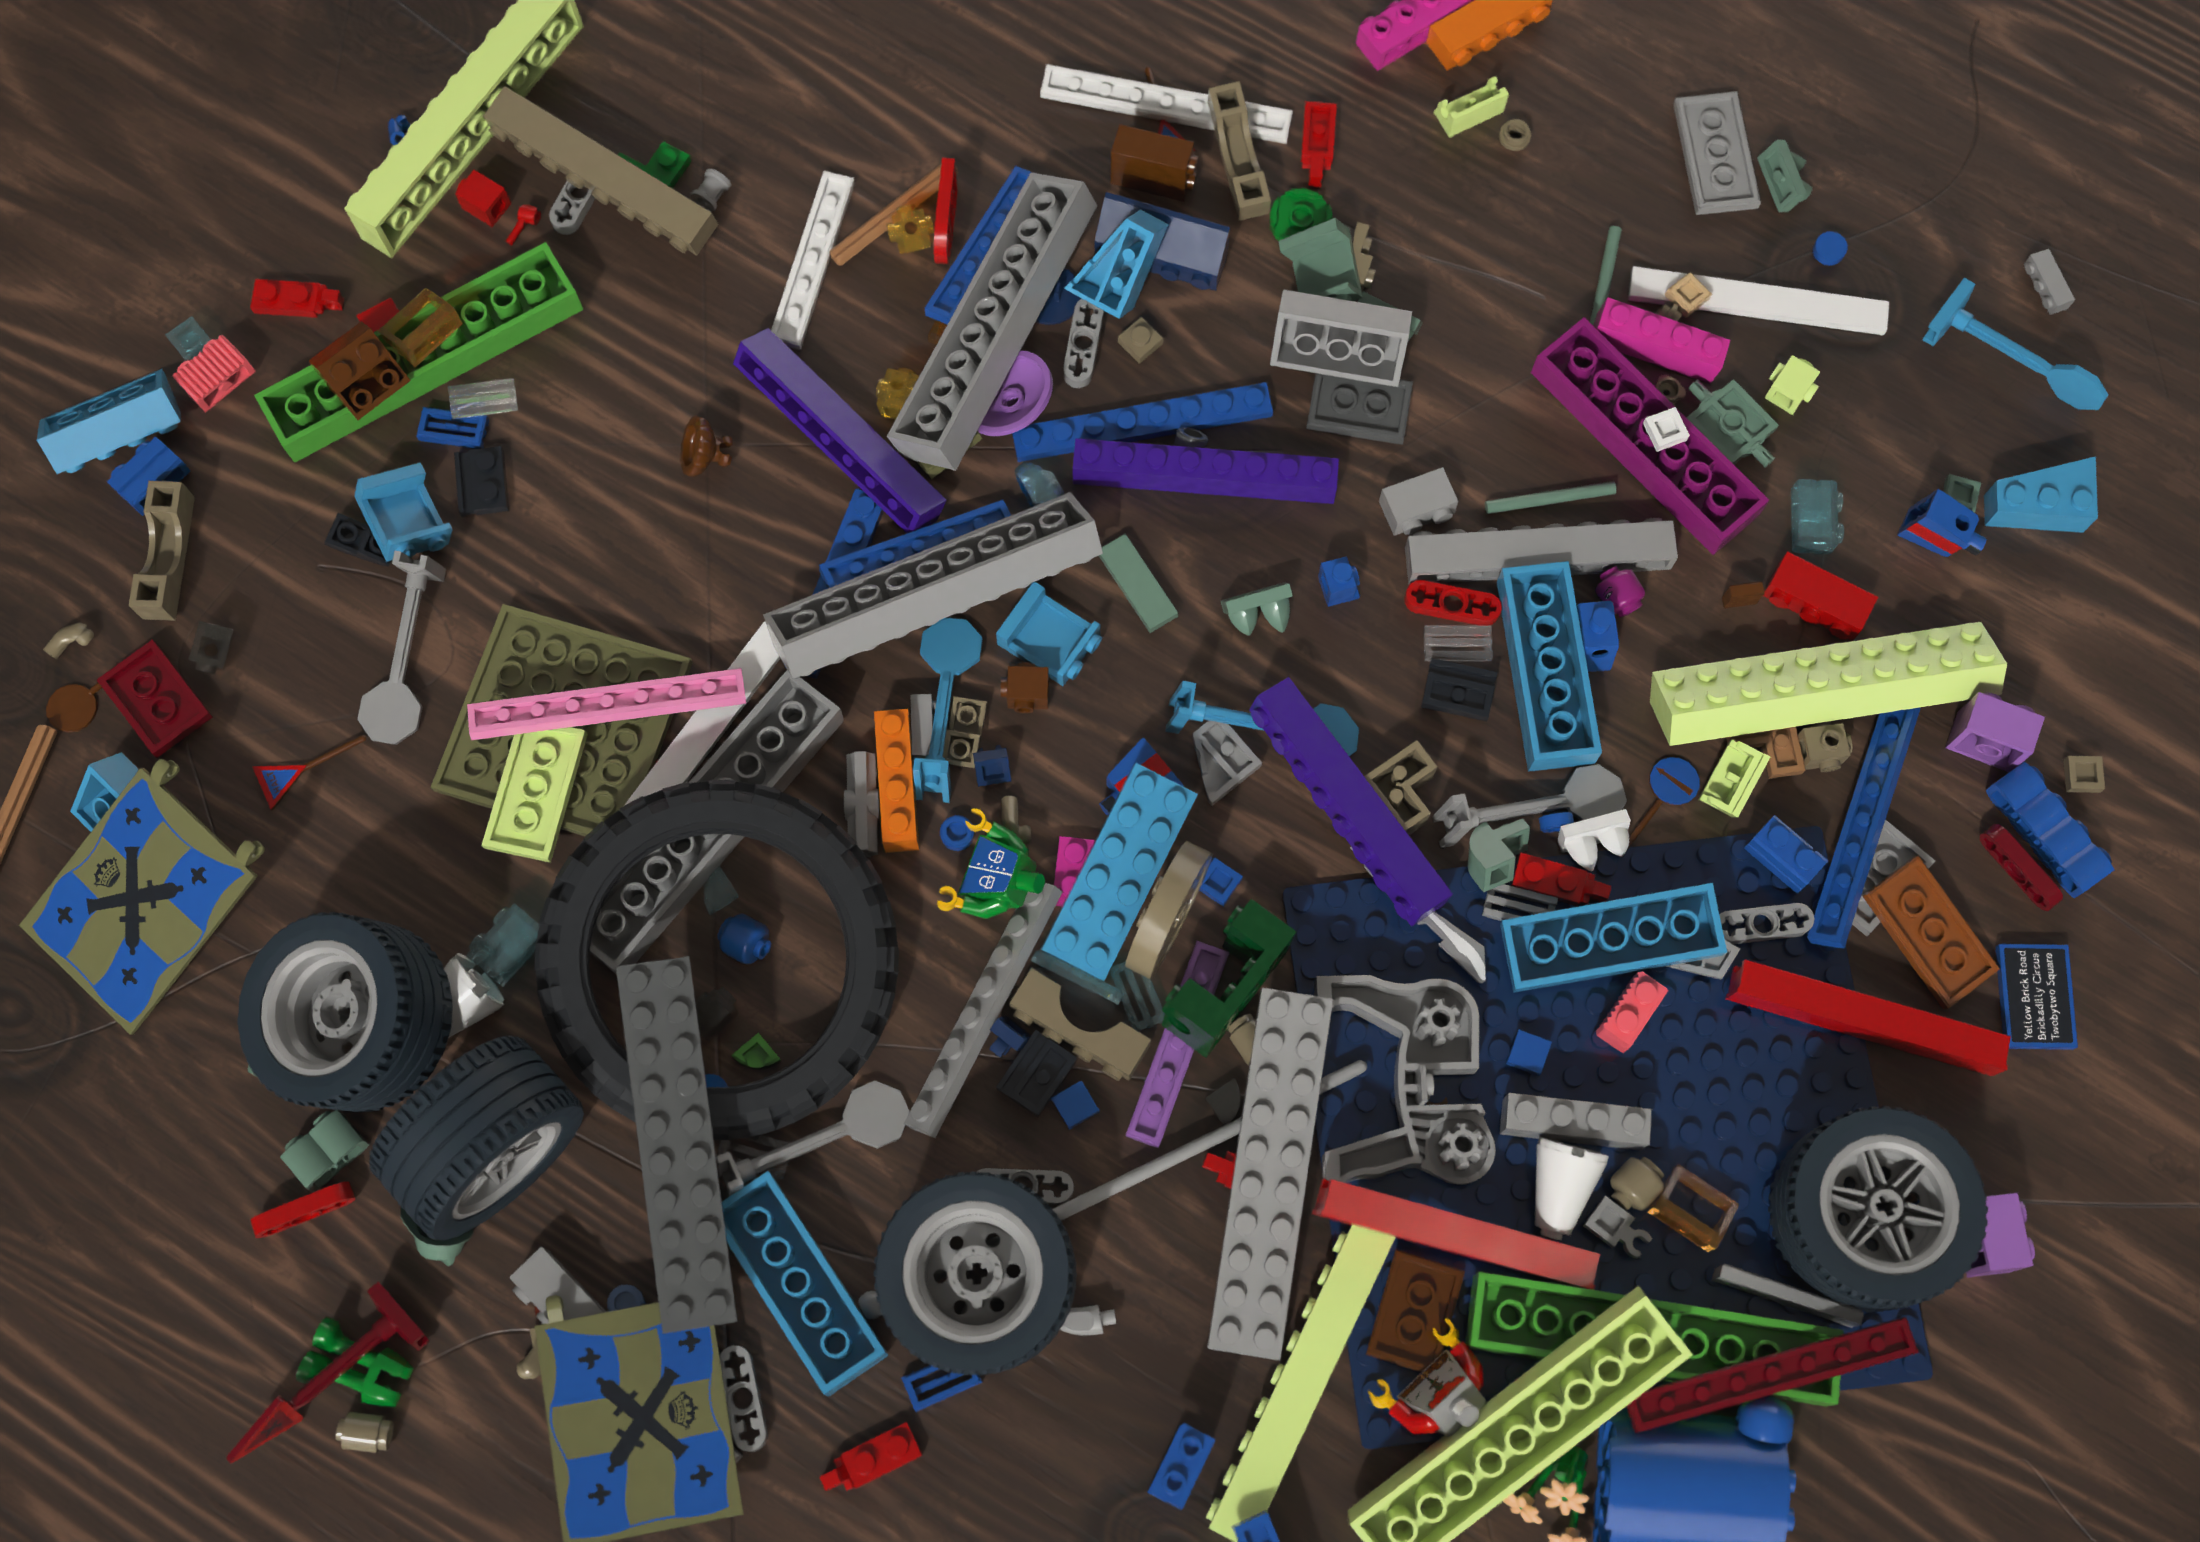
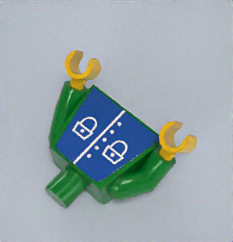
(996, 875)

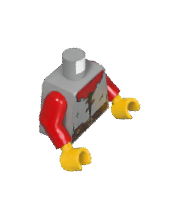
(1442, 1395)

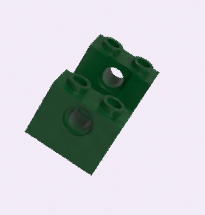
(1257, 941)

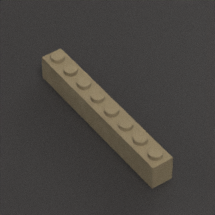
(601, 171)

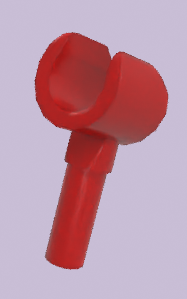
(526, 214)

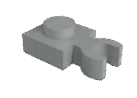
(1612, 1225)

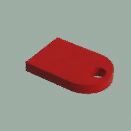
(945, 211)

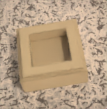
(1688, 294)

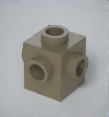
(1825, 746)

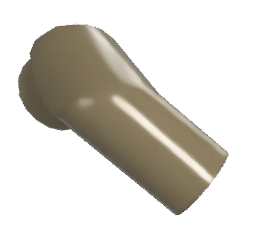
(67, 635)
(1009, 818)
(530, 1365)

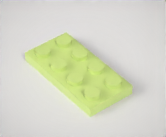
(534, 793)

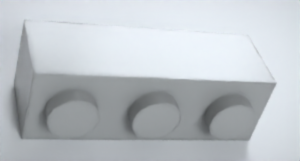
(2049, 281)
(921, 723)

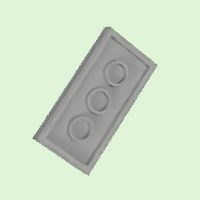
(1716, 153)

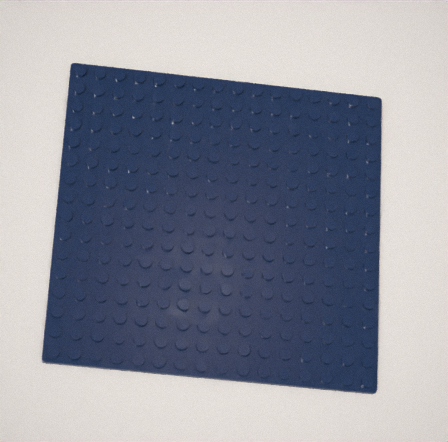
(1720, 1076)

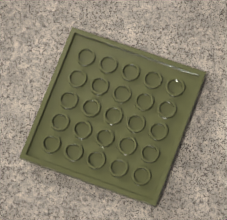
(546, 656)

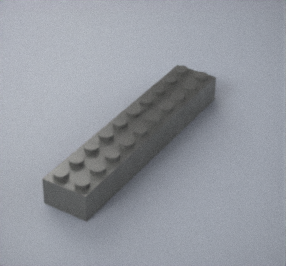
(676, 1145)

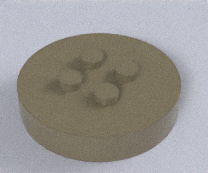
(1168, 909)

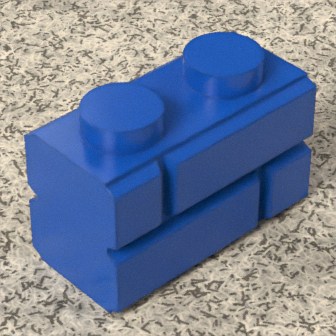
(151, 463)
(1786, 854)

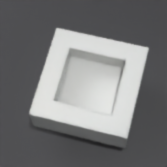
(1666, 429)

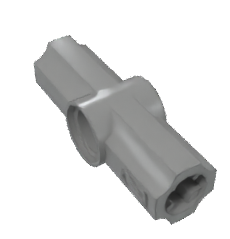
(862, 801)

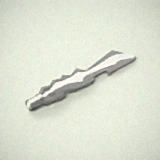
(1457, 944)

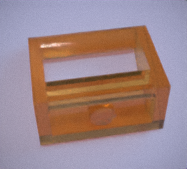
(428, 334)
(1684, 1222)

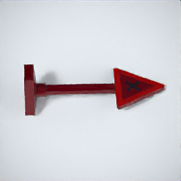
(283, 1414)

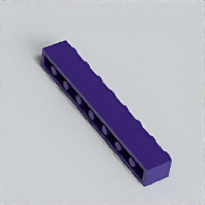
(839, 431)
(1205, 471)
(1350, 802)

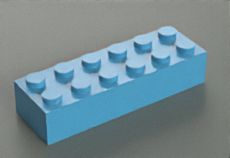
(1548, 666)
(1119, 871)
(1613, 937)
(799, 1285)

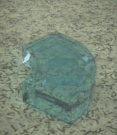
(1077, 976)

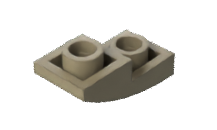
(1361, 248)
(964, 731)

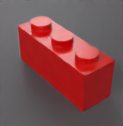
(1819, 597)

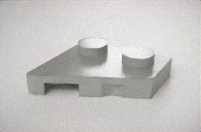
(1222, 759)

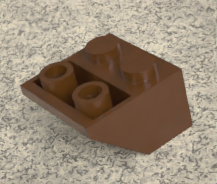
(359, 370)

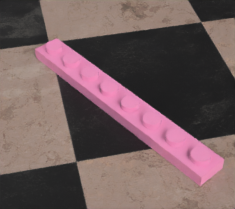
(605, 704)

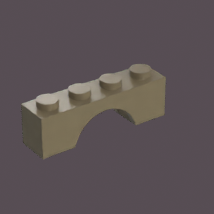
(1237, 151)
(158, 585)
(1116, 1049)

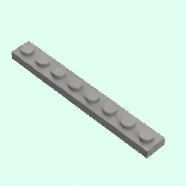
(981, 1011)

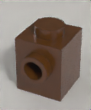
(1026, 687)

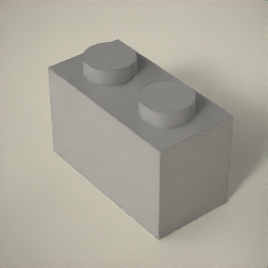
(1418, 502)

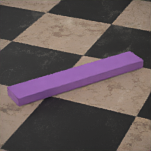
(1173, 1056)

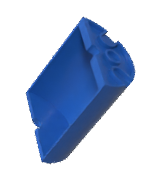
(1690, 1483)

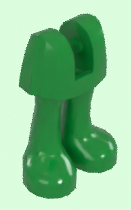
(332, 1340)

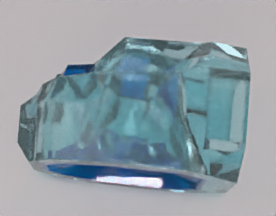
(1037, 484)

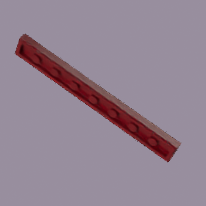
(1772, 1374)

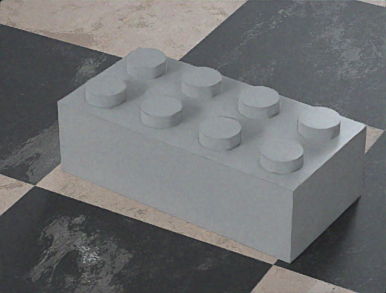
(1341, 338)

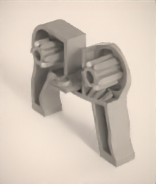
(1436, 1037)

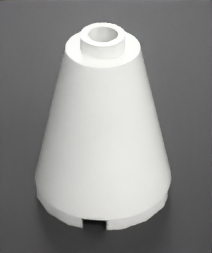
(472, 994)
(1564, 1184)

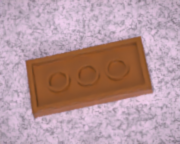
(1931, 932)

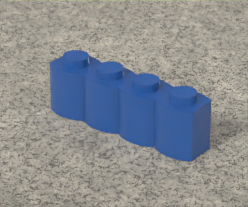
(2050, 830)

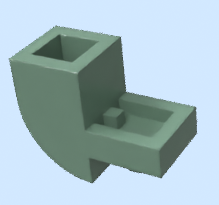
(1494, 851)

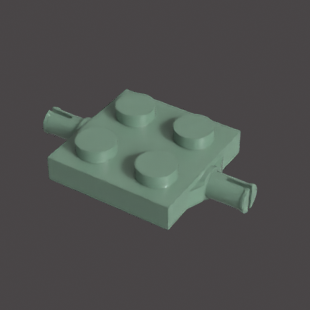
(1733, 422)

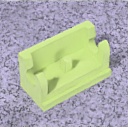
(1472, 108)
(1734, 778)

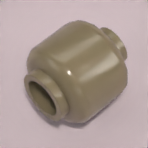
(1637, 1184)

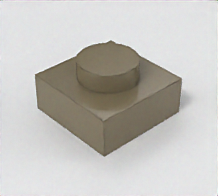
(1140, 340)
(2084, 774)

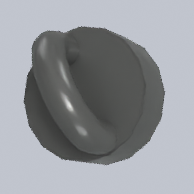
(1190, 438)

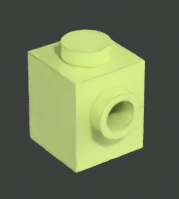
(1792, 384)

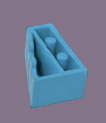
(1121, 265)
(2045, 499)

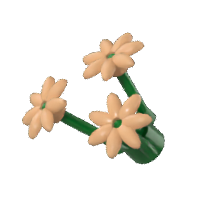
(1571, 1471)

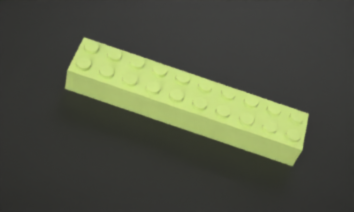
(453, 126)
(1826, 683)
(1524, 1427)

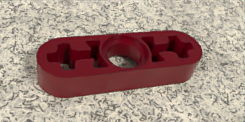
(2021, 867)

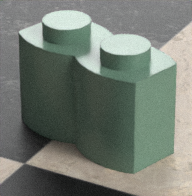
(323, 1150)

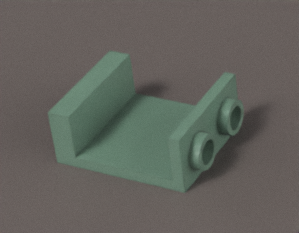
(1324, 261)

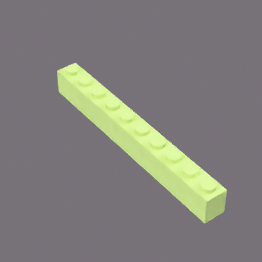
(1302, 1379)

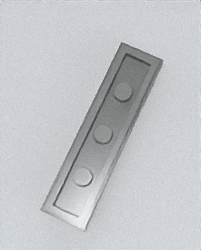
(1788, 1295)

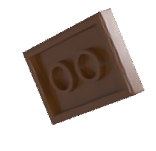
(1412, 1303)

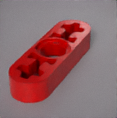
(1430, 590)
(302, 1209)

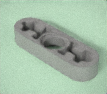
(578, 211)
(1089, 354)
(1789, 930)
(1049, 1179)
(756, 1423)

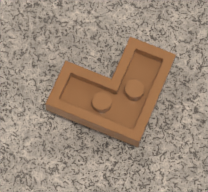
(1781, 746)

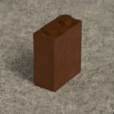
(1153, 163)

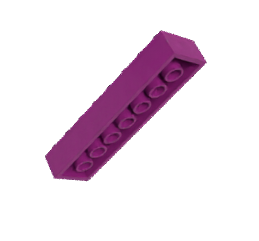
(1612, 403)

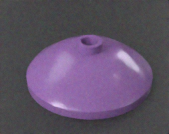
(1020, 397)

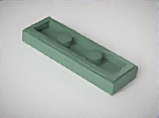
(1138, 583)

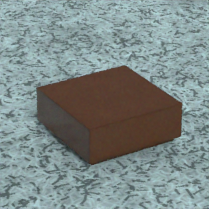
(1743, 594)

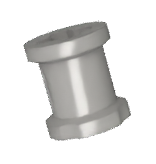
(710, 189)

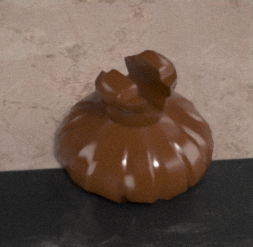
(702, 447)

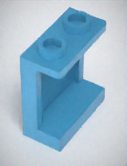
(401, 512)
(1048, 635)

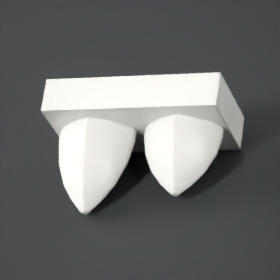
(1583, 836)

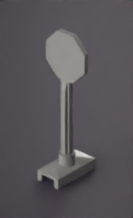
(391, 709)
(1587, 794)
(872, 1116)

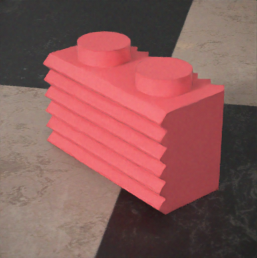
(213, 373)
(1631, 1011)

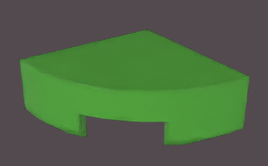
(756, 1054)

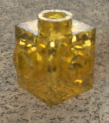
(910, 242)
(894, 391)

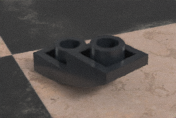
(354, 539)

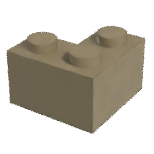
(1397, 781)

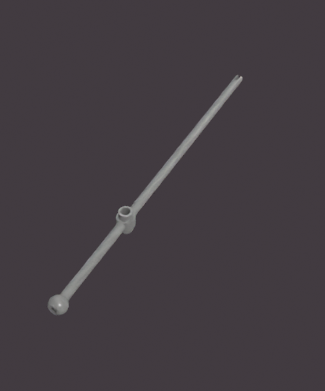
(868, 1300)

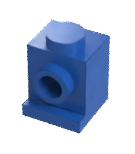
(1339, 581)

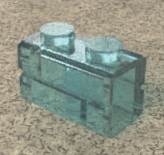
(1815, 516)
(506, 944)

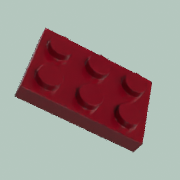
(154, 698)

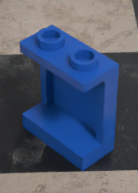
(1181, 1466)

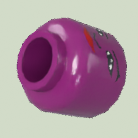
(1622, 589)

